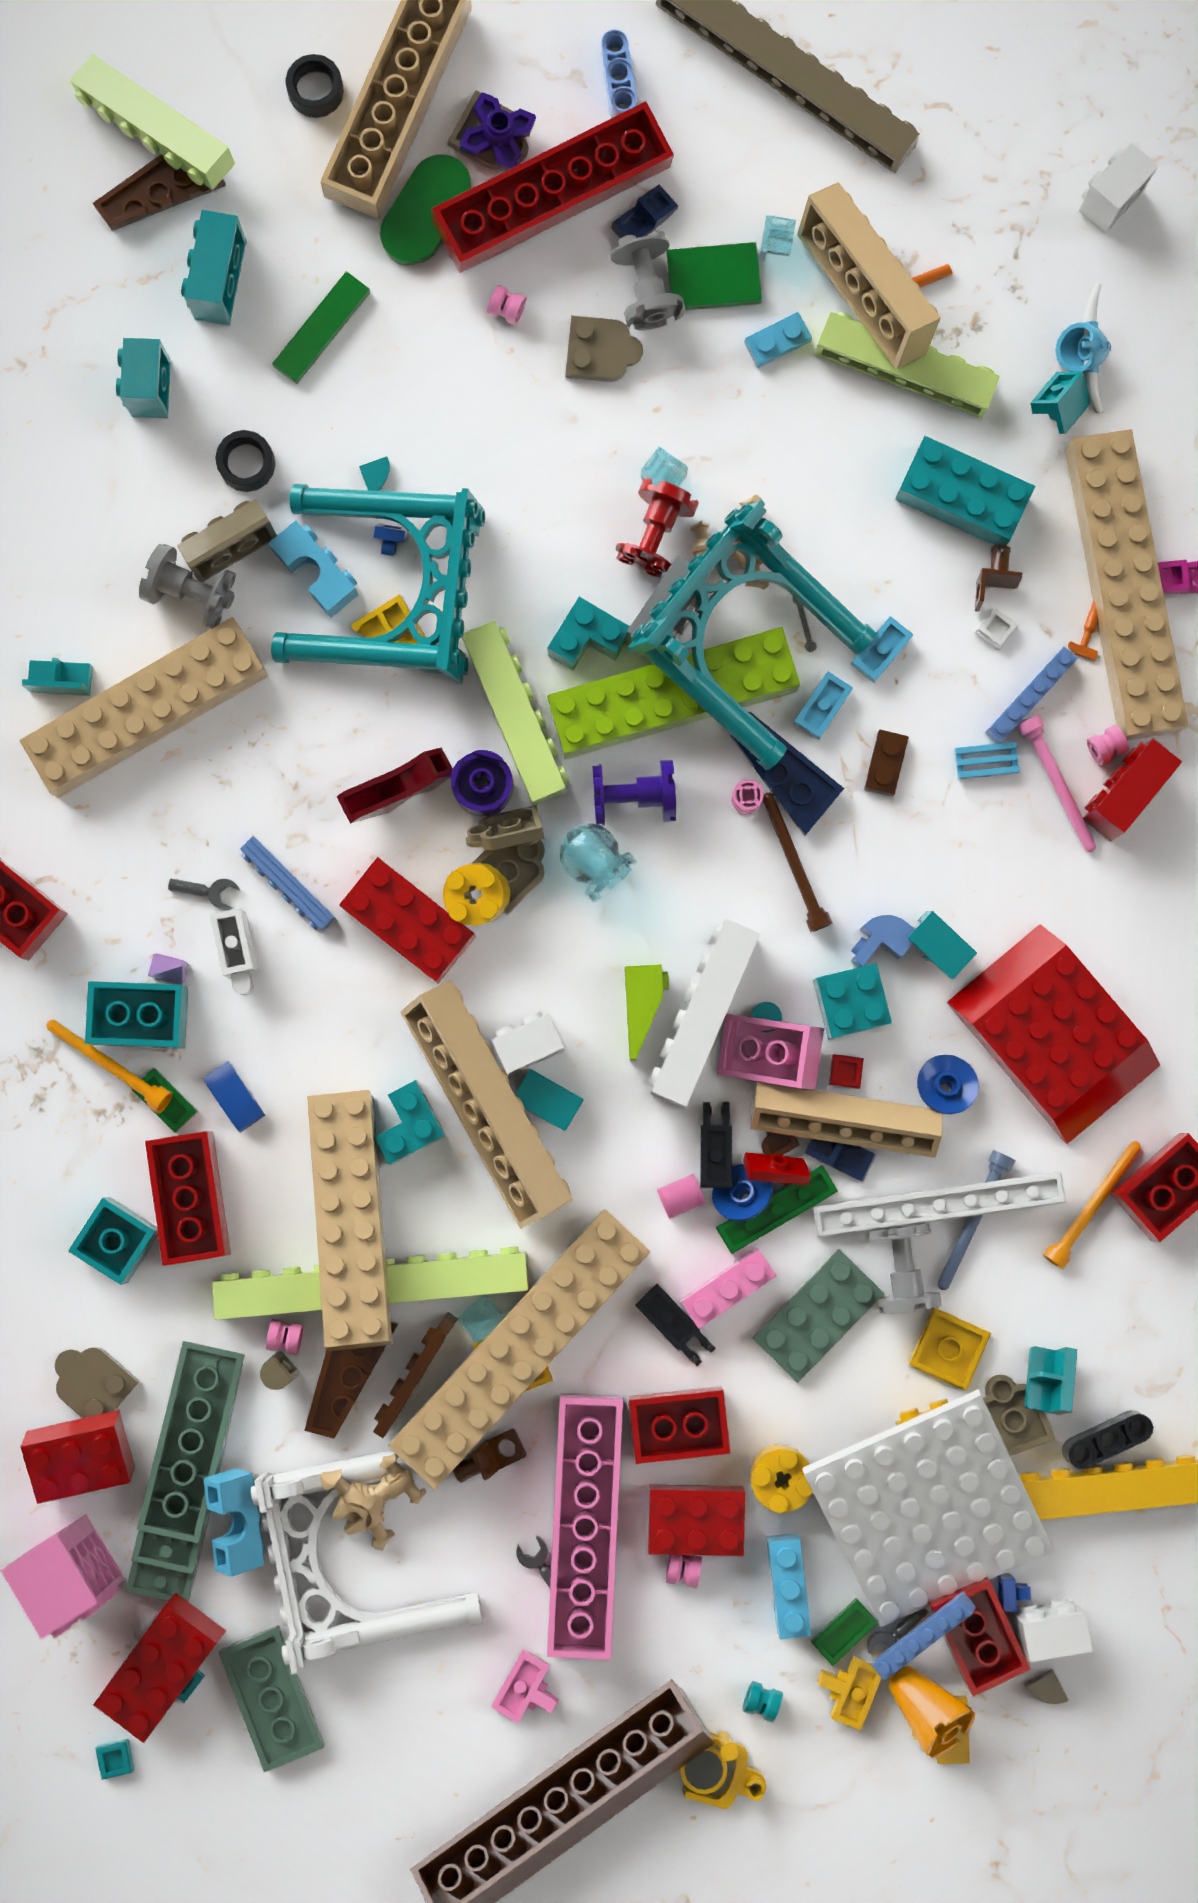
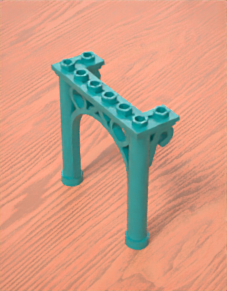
(462, 518)
(761, 540)

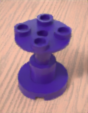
(647, 792)

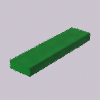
(321, 327)
(783, 1206)

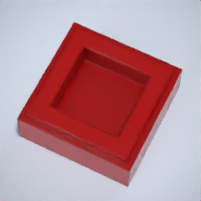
(846, 1071)

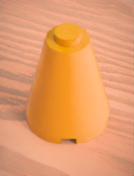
(930, 1711)

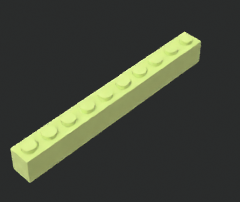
(406, 1283)

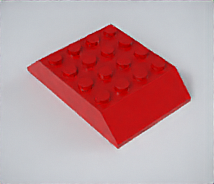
(1055, 1032)

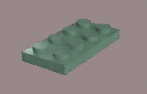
(818, 1315)
(271, 1699)

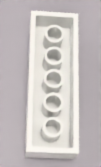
(705, 1013)

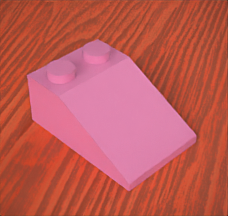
(778, 1057)

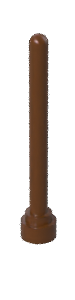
(817, 916)

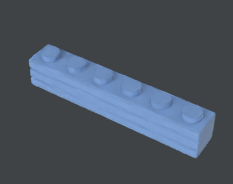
(1031, 695)
(292, 889)
(923, 1635)

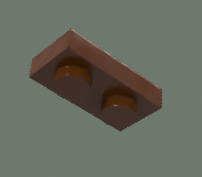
(886, 762)

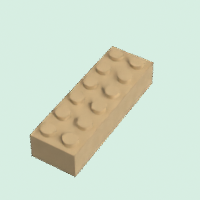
(868, 275)

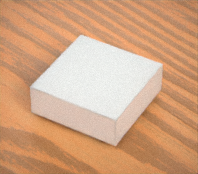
(996, 628)

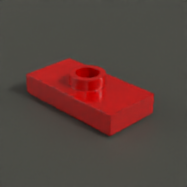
(776, 1168)

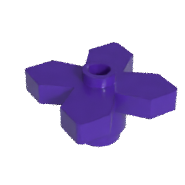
(497, 132)

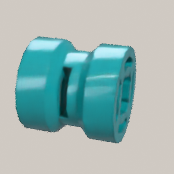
(762, 1701)

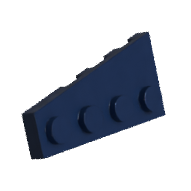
(796, 784)

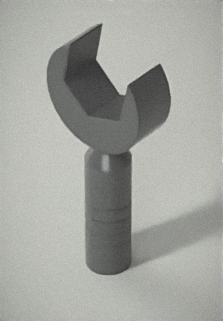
(201, 890)
(536, 1561)
(900, 1630)

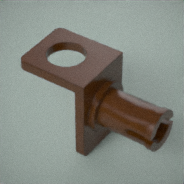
(997, 575)
(488, 1459)

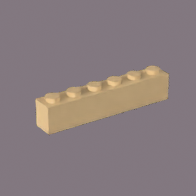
(846, 1119)

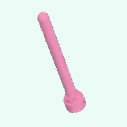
(1033, 730)

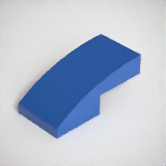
(234, 1096)

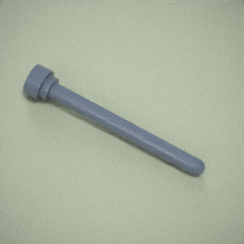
(999, 1166)

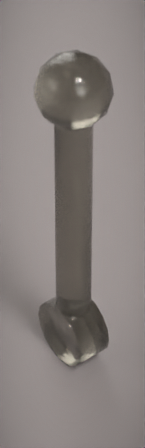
(810, 645)

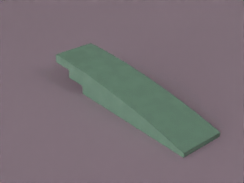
(187, 1451)

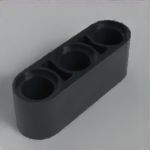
(1122, 1441)

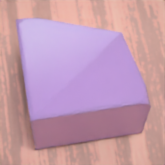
(168, 969)

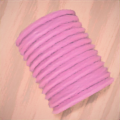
(681, 1196)

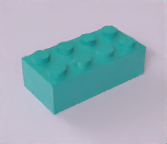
(964, 492)

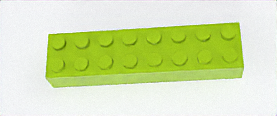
(650, 702)

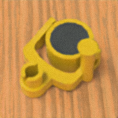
(709, 1771)

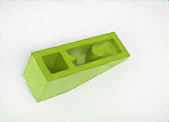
(643, 996)

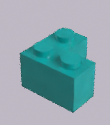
(586, 627)
(418, 1126)

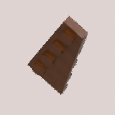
(147, 193)
(417, 1366)
(339, 1386)

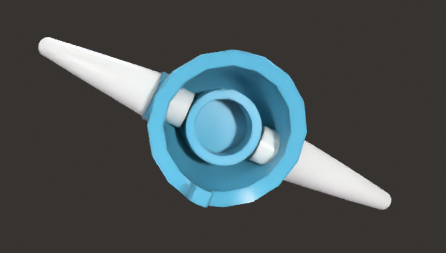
(1085, 347)

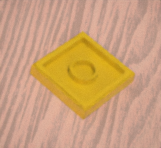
(949, 1348)

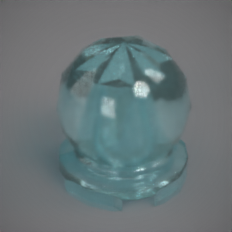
(593, 857)

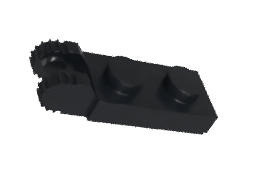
(716, 1150)
(672, 1322)

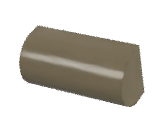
(278, 1372)

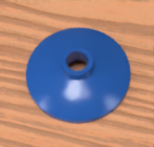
(954, 1073)
(729, 1201)

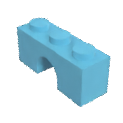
(296, 548)
(242, 1544)
(788, 1586)

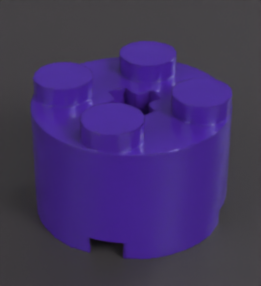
(475, 767)

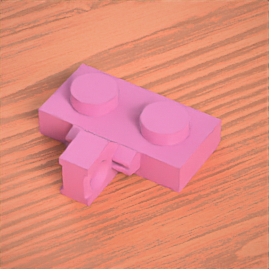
(525, 1688)

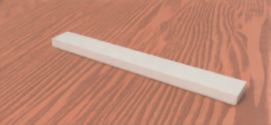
(939, 1204)

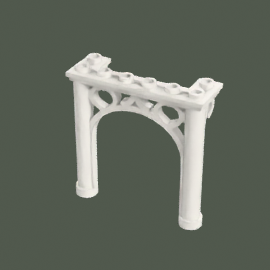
(369, 1627)

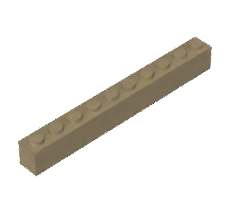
(799, 77)

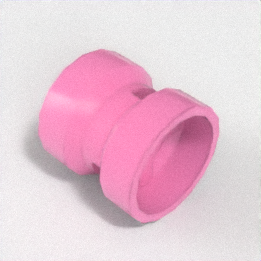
(506, 304)
(1106, 745)
(749, 801)
(277, 1336)
(690, 1572)

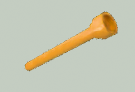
(156, 1097)
(1060, 1251)

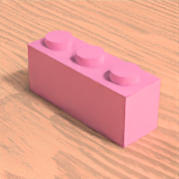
(728, 1288)

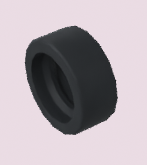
(308, 64)
(237, 439)

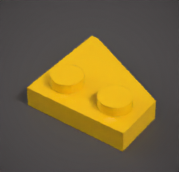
(386, 619)

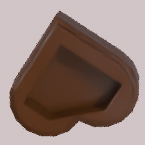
(778, 1143)

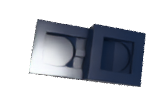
(646, 215)
(843, 1157)

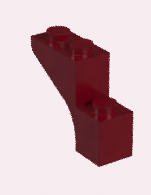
(395, 787)

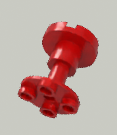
(665, 504)

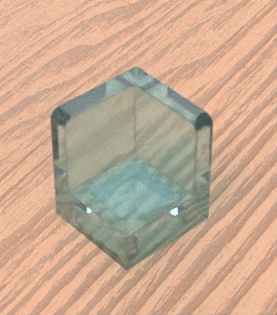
(777, 236)
(665, 468)
(481, 1317)

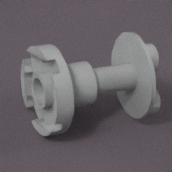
(652, 301)
(177, 581)
(906, 1281)

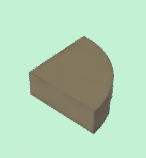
(1047, 1688)

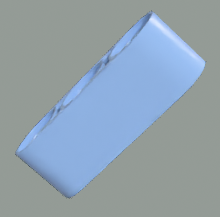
(617, 64)

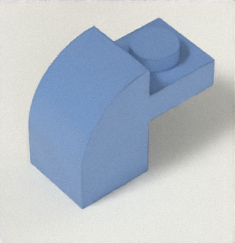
(884, 930)

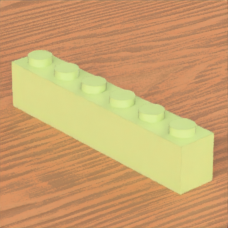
(152, 122)
(933, 376)
(514, 713)

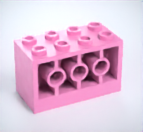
(64, 1578)

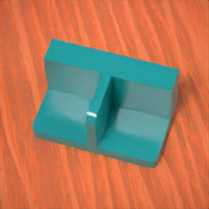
(1063, 399)
(59, 677)
(941, 944)
(548, 1100)
(1051, 1380)

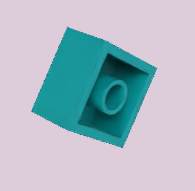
(144, 377)
(852, 1001)
(114, 1240)

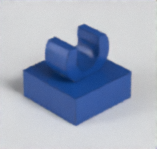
(390, 536)
(1010, 1591)

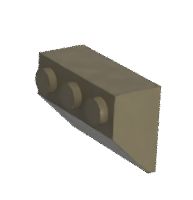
(226, 540)

